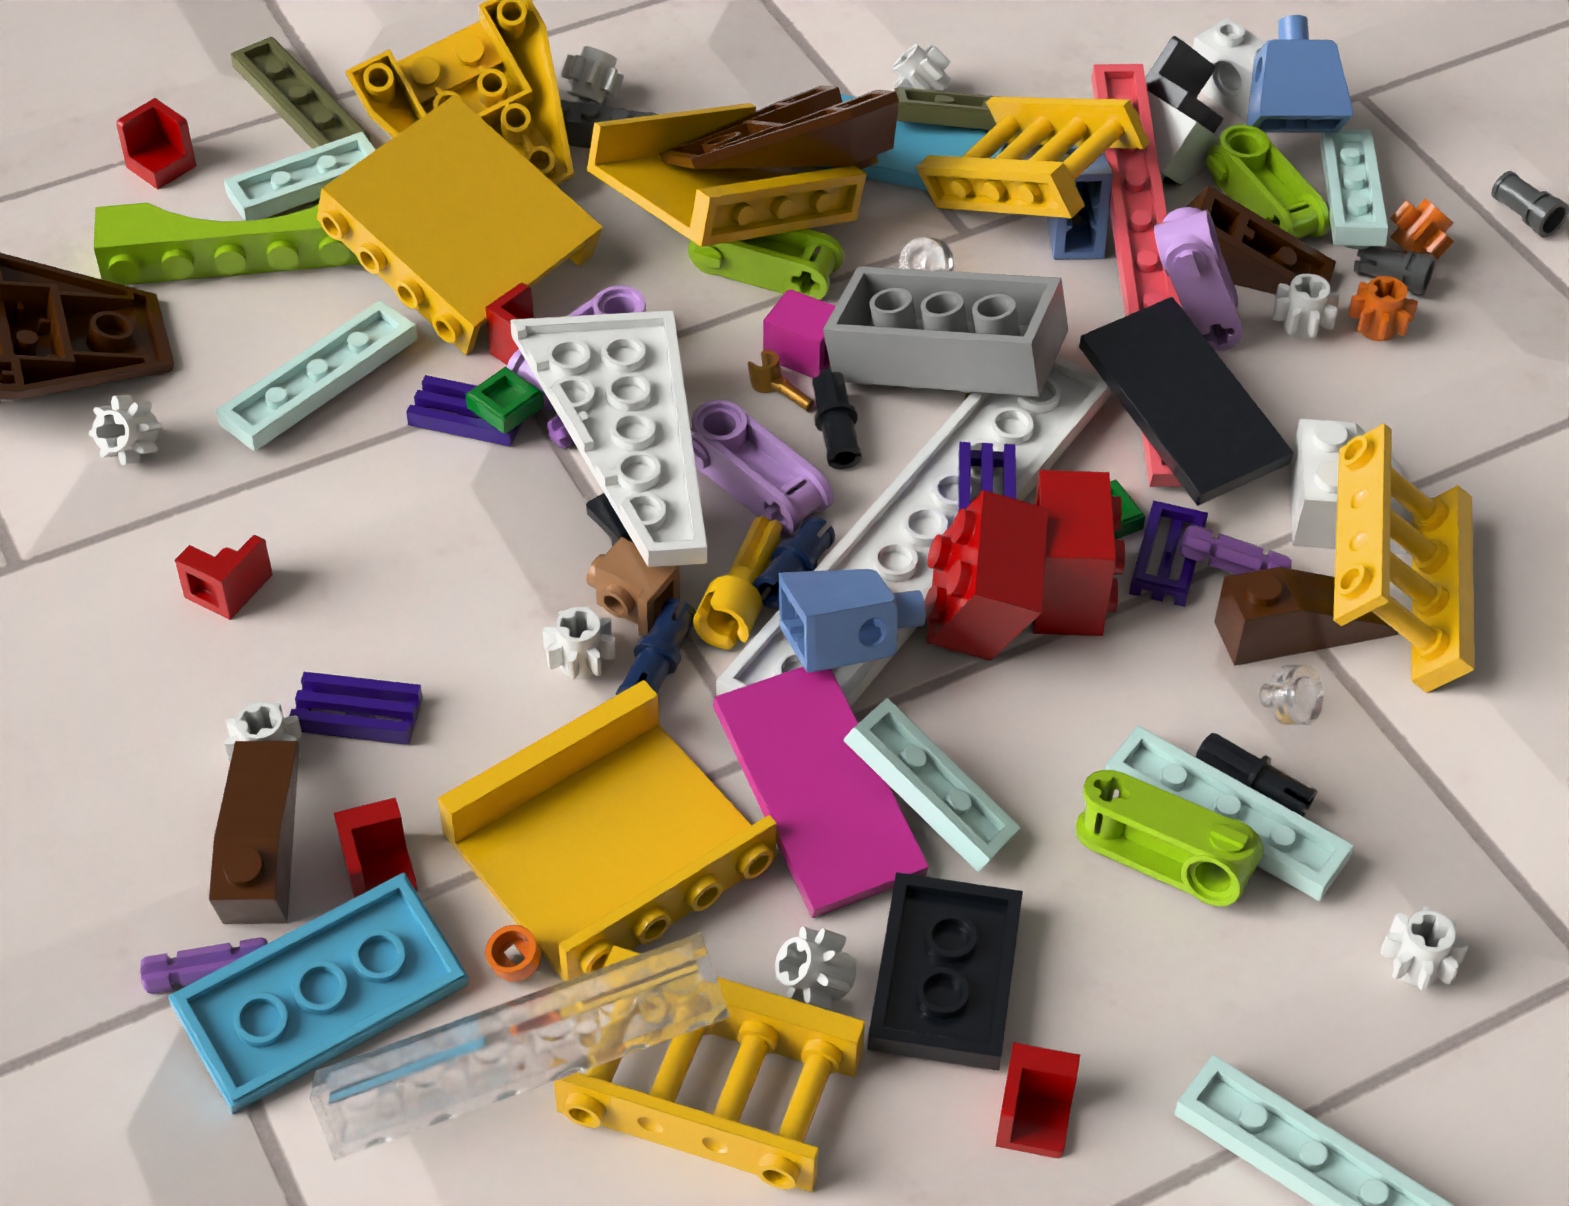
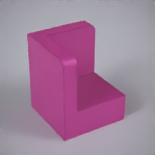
(796, 332)

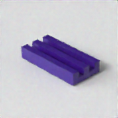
(451, 397)
(987, 460)
(1161, 584)
(358, 700)

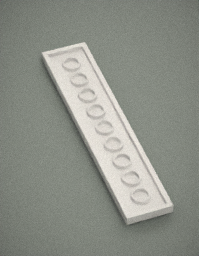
(924, 502)

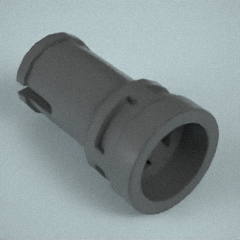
(1538, 209)
(1410, 268)

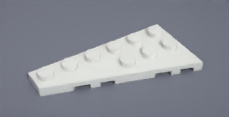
(627, 412)

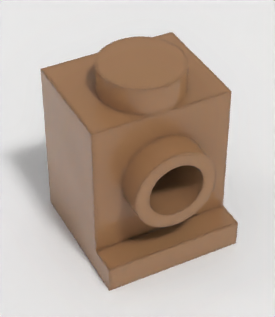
(630, 587)

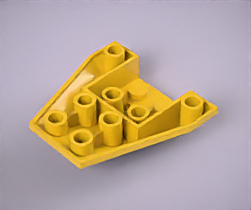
(493, 66)

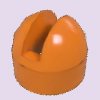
(525, 944)

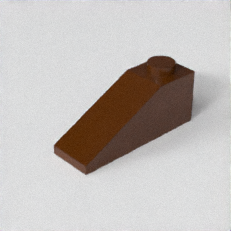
(1256, 249)
(1284, 615)
(255, 834)

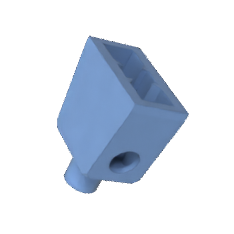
(1298, 83)
(1089, 237)
(844, 616)

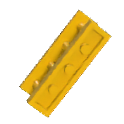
(1041, 183)
(1440, 551)
(763, 1026)

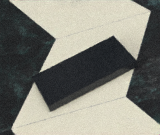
(1185, 400)

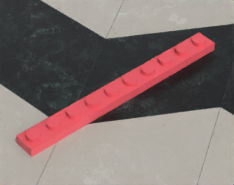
(1135, 208)

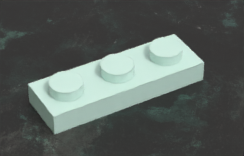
(295, 178)
(932, 784)

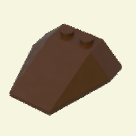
(798, 132)
(74, 331)

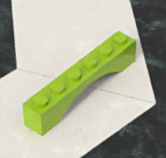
(155, 245)

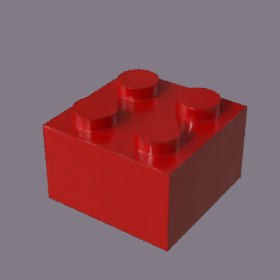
(1079, 552)
(987, 575)

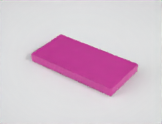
(829, 806)

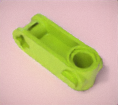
(1266, 182)
(774, 261)
(1168, 837)

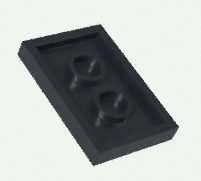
(946, 971)

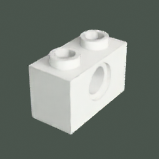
(1233, 54)

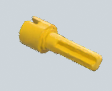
(731, 600)

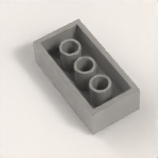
(947, 330)

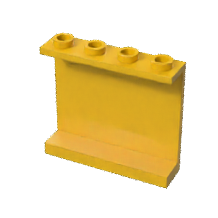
(718, 202)
(454, 219)
(603, 834)

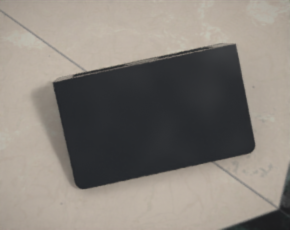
(1178, 80)

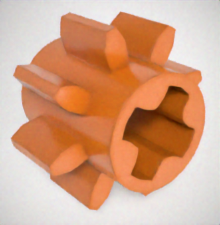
(1422, 228)
(1382, 308)

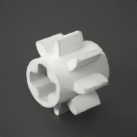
(922, 69)
(592, 75)
(1306, 306)
(125, 429)
(579, 643)
(261, 723)
(1424, 948)
(815, 967)

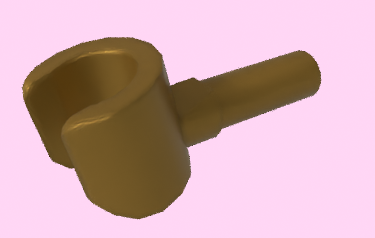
(769, 378)

